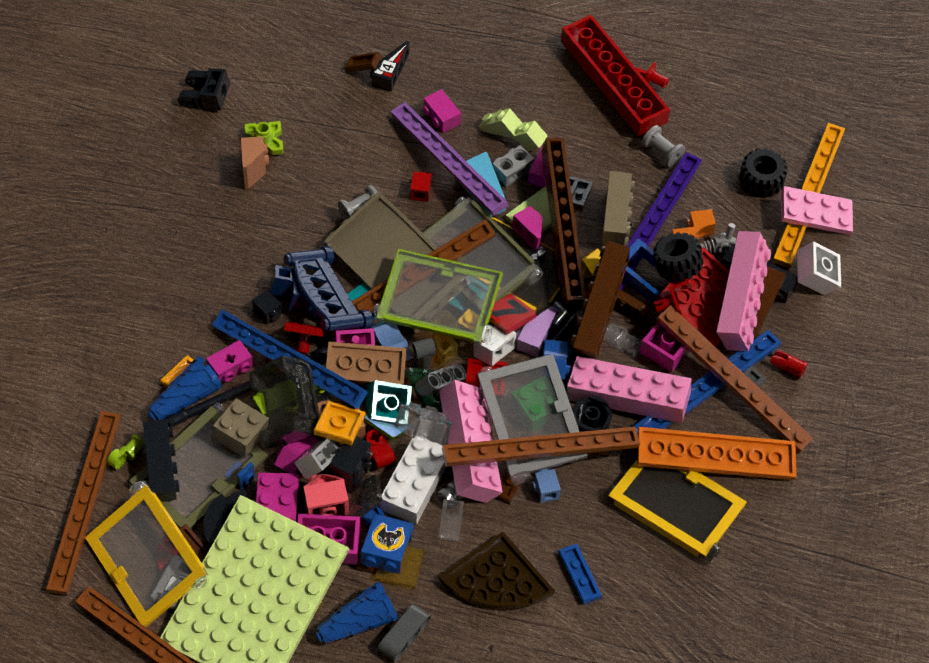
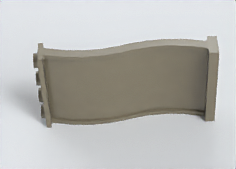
(373, 237)

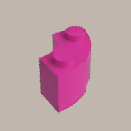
(292, 452)

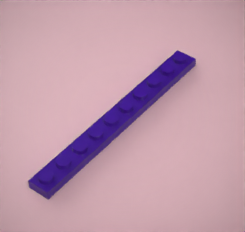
(664, 205)

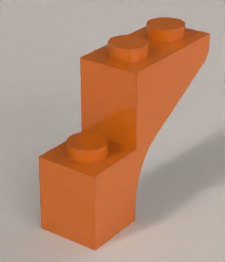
(699, 224)

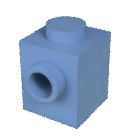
(546, 485)

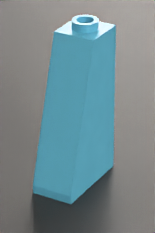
(484, 167)

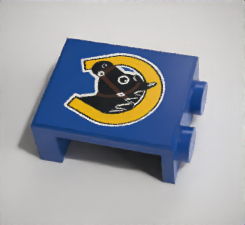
(386, 543)

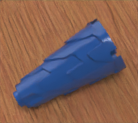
(188, 388)
(366, 611)

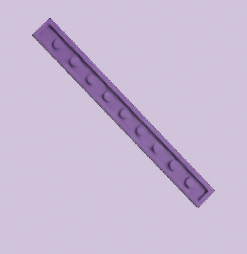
(449, 159)

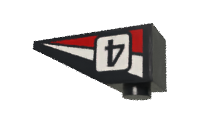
(390, 67)

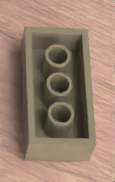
(618, 208)

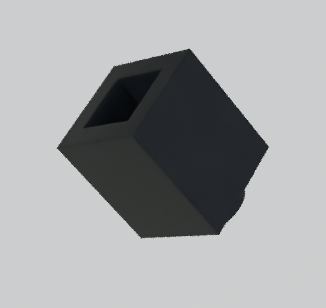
(267, 307)

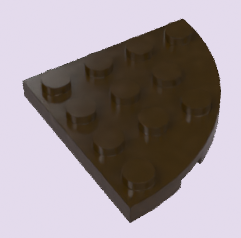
(497, 577)

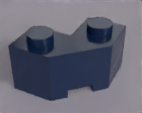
(284, 284)

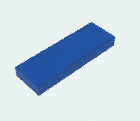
(580, 574)

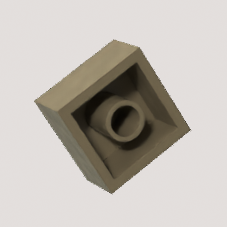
(240, 428)

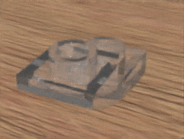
(622, 341)

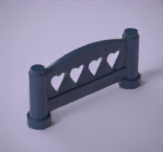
(321, 260)

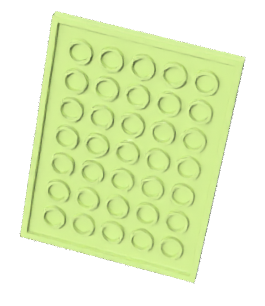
(258, 590)

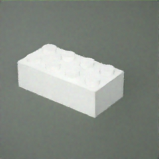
(414, 480)

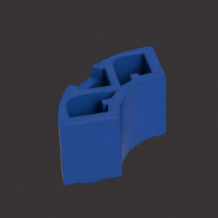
(561, 352)

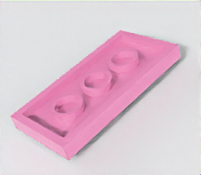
(816, 210)

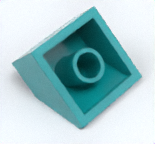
(385, 400)

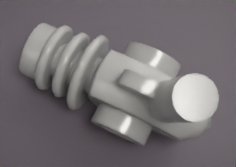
(721, 242)

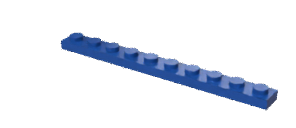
(272, 349)
(710, 384)

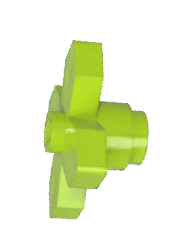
(270, 132)

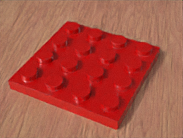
(704, 301)

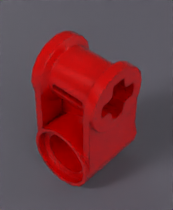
(382, 452)

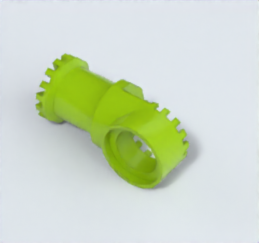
(120, 456)

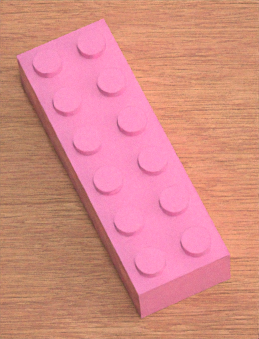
(743, 291)
(630, 388)
(470, 418)

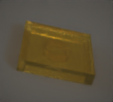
(409, 570)

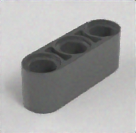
(439, 379)
(404, 632)

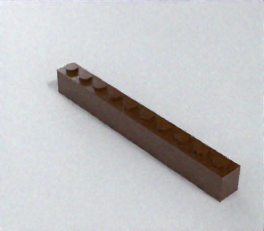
(563, 223)

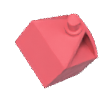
(326, 495)

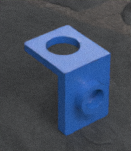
(246, 476)

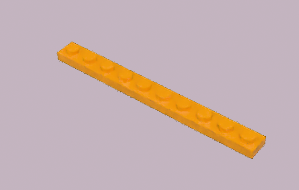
(814, 182)

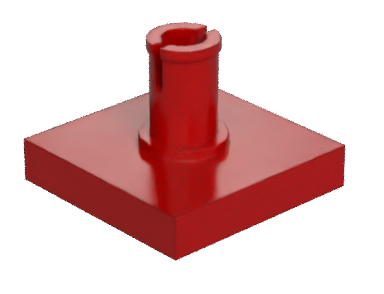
(305, 332)

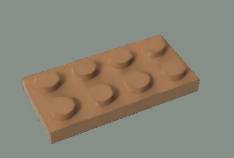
(366, 362)

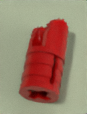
(789, 363)

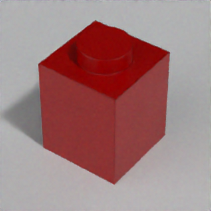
(420, 186)

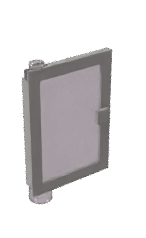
(528, 402)

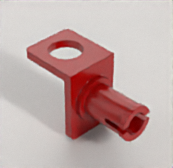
(652, 76)
(663, 304)

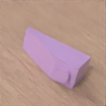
(535, 333)

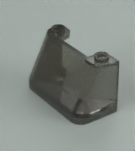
(288, 400)

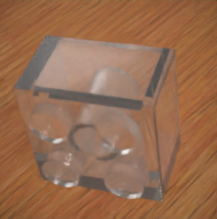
(423, 423)

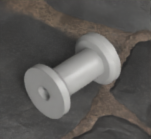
(665, 147)
(348, 208)

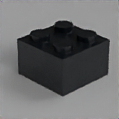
(352, 463)

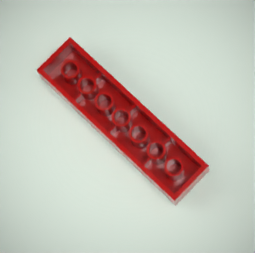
(614, 75)

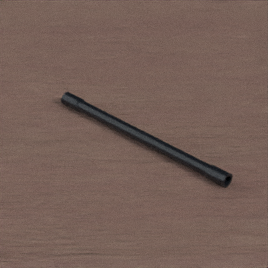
(182, 415)

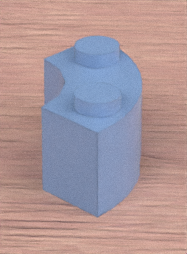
(389, 335)

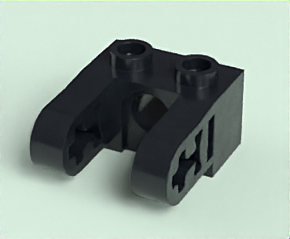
(213, 86)

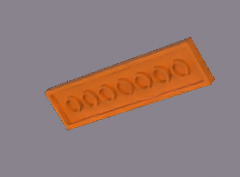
(716, 453)

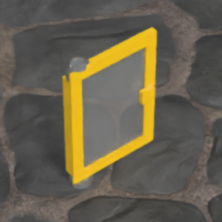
(146, 555)

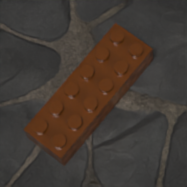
(601, 301)

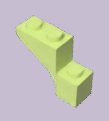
(509, 125)

